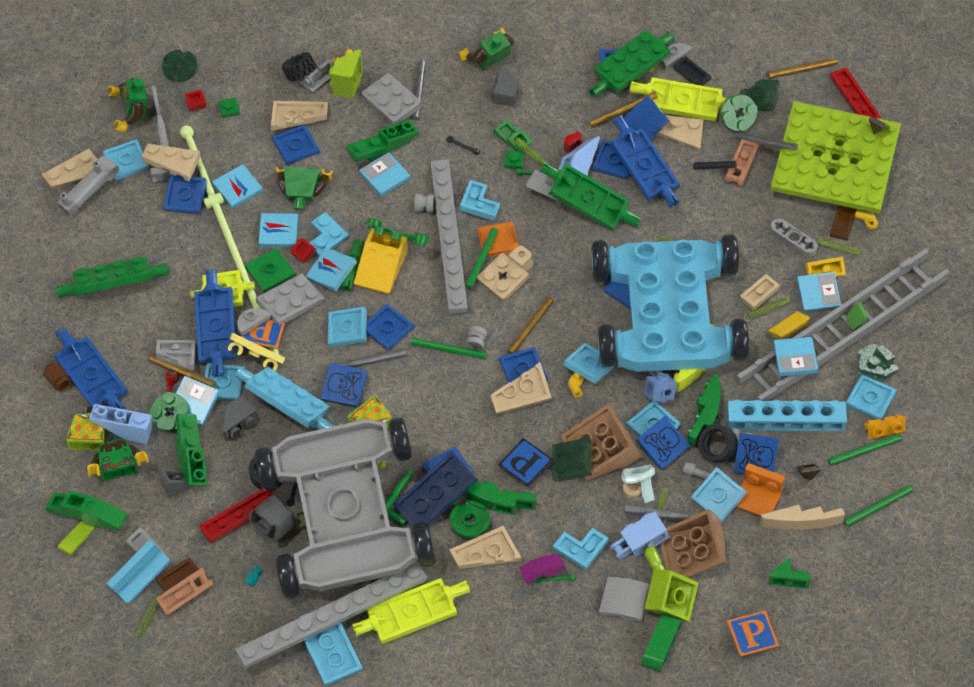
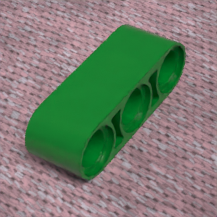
(660, 642)

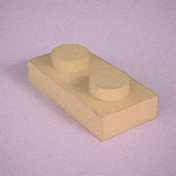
(759, 292)

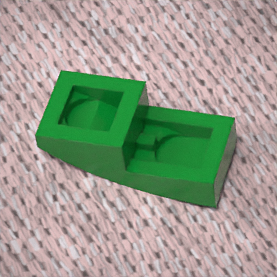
(507, 131)

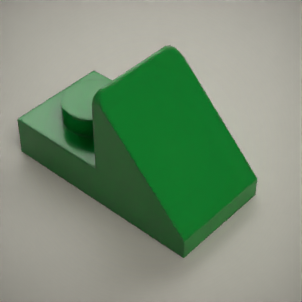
(784, 576)

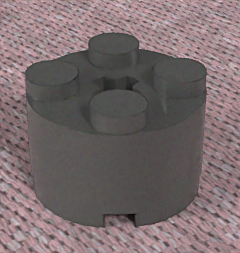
(272, 520)

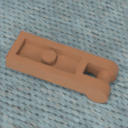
(744, 157)
(183, 592)

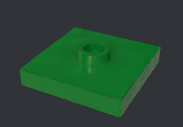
(270, 270)

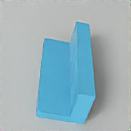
(139, 572)

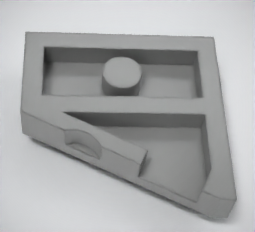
(177, 352)

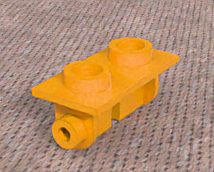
(890, 425)

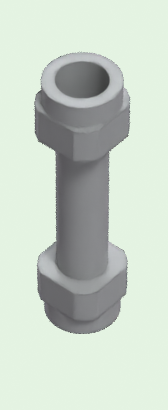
(690, 470)

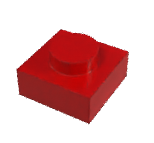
(195, 100)
(572, 141)
(302, 250)

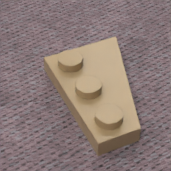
(296, 113)
(683, 130)
(174, 159)
(70, 171)
(522, 392)

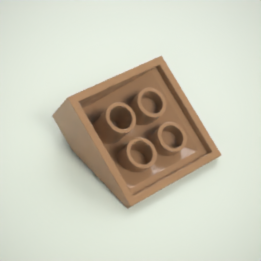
(610, 440)
(694, 545)

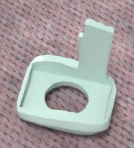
(643, 475)

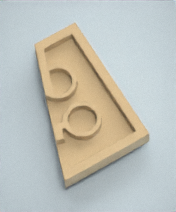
(486, 550)

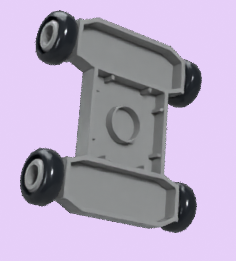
(343, 506)

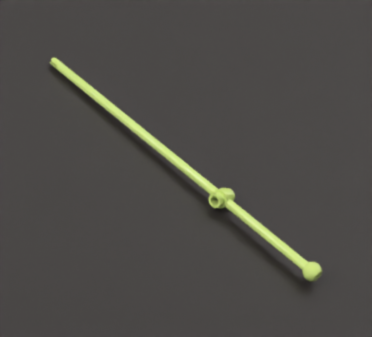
(214, 200)

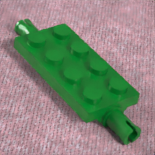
(631, 62)
(589, 197)
(111, 276)

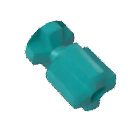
(253, 577)

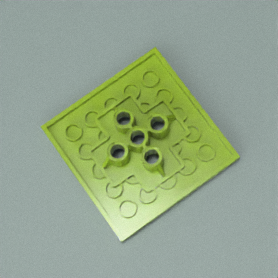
(835, 158)

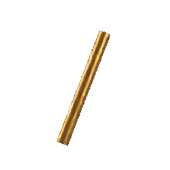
(802, 68)
(623, 109)
(530, 325)
(182, 371)

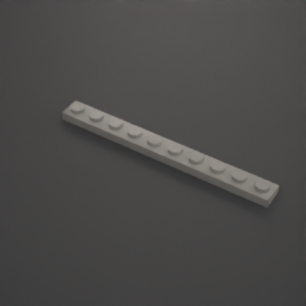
(449, 237)
(329, 615)

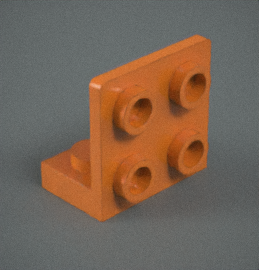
(762, 490)

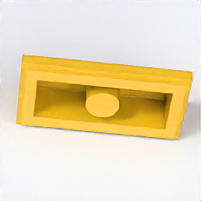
(826, 266)
(790, 326)

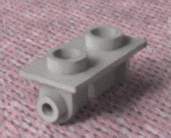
(318, 76)

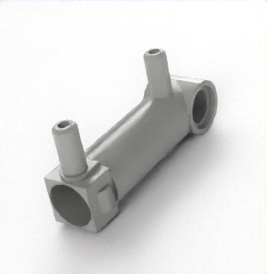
(102, 171)

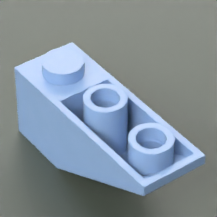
(582, 156)
(124, 423)

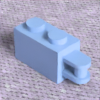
(641, 535)

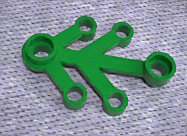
(419, 238)

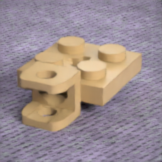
(514, 268)

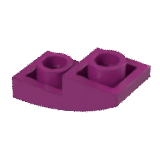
(548, 565)

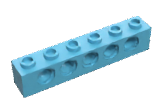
(794, 422)

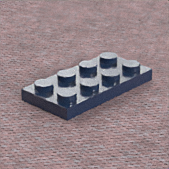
(436, 491)

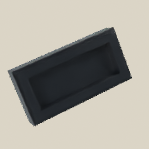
(691, 72)

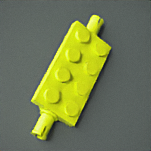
(683, 98)
(412, 610)

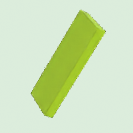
(76, 538)

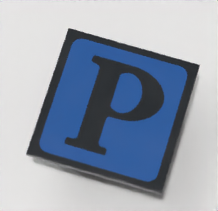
(525, 462)

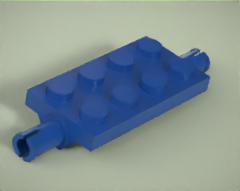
(644, 163)
(215, 323)
(89, 371)

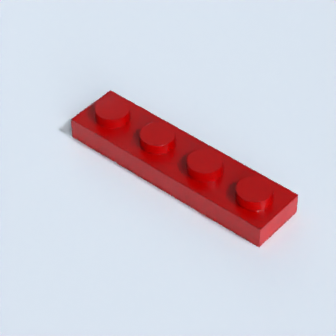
(853, 93)
(232, 517)

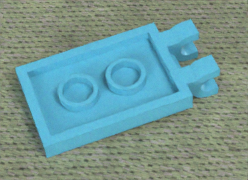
(333, 654)

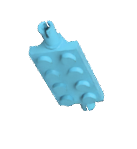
(286, 397)

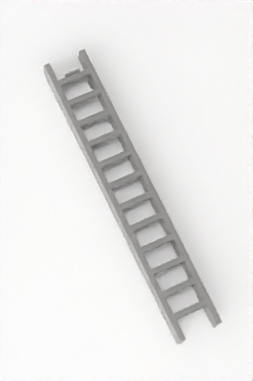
(873, 323)

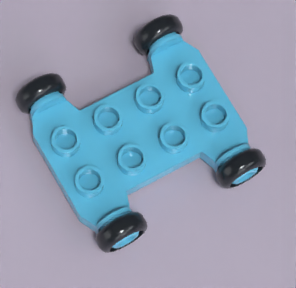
(669, 305)

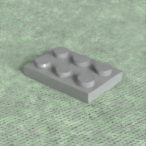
(391, 99)
(290, 299)

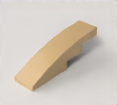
(795, 519)

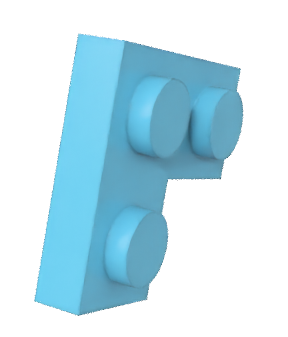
(474, 202)
(330, 231)
(582, 552)

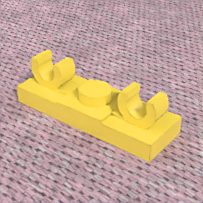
(255, 350)

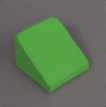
(857, 317)

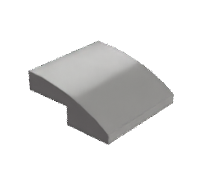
(624, 598)

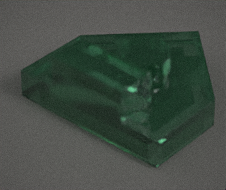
(763, 94)
(876, 361)

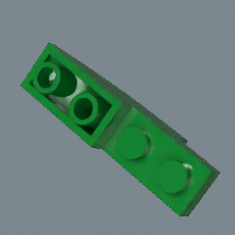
(386, 141)
(707, 410)
(188, 450)
(500, 501)
(89, 509)

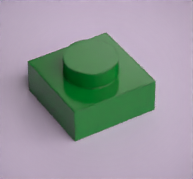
(229, 107)
(514, 159)

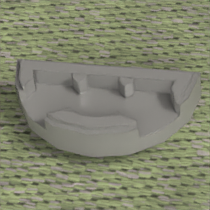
(678, 51)
(251, 319)

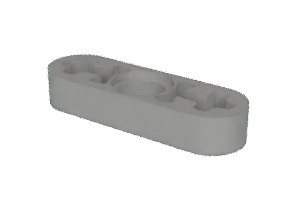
(791, 230)

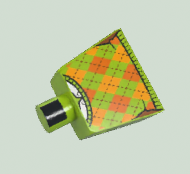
(371, 410)
(85, 433)

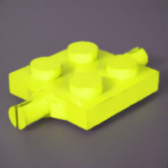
(233, 280)

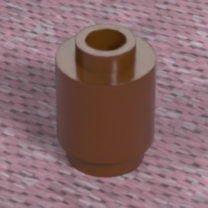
(57, 376)

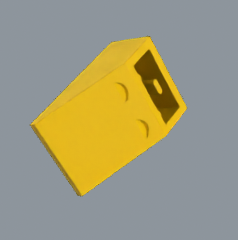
(380, 262)

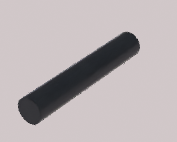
(714, 165)

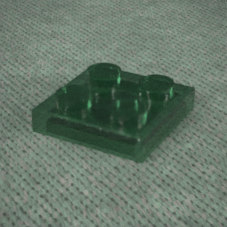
(572, 459)

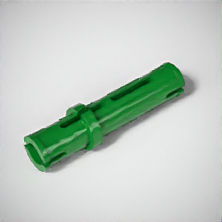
(355, 252)

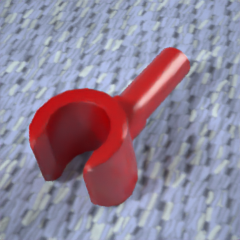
(170, 381)

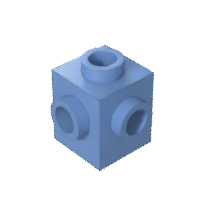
(660, 388)

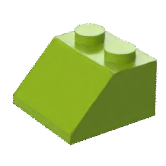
(346, 74)
(671, 594)

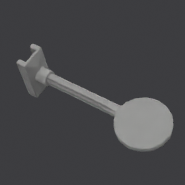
(160, 175)

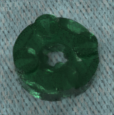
(181, 74)

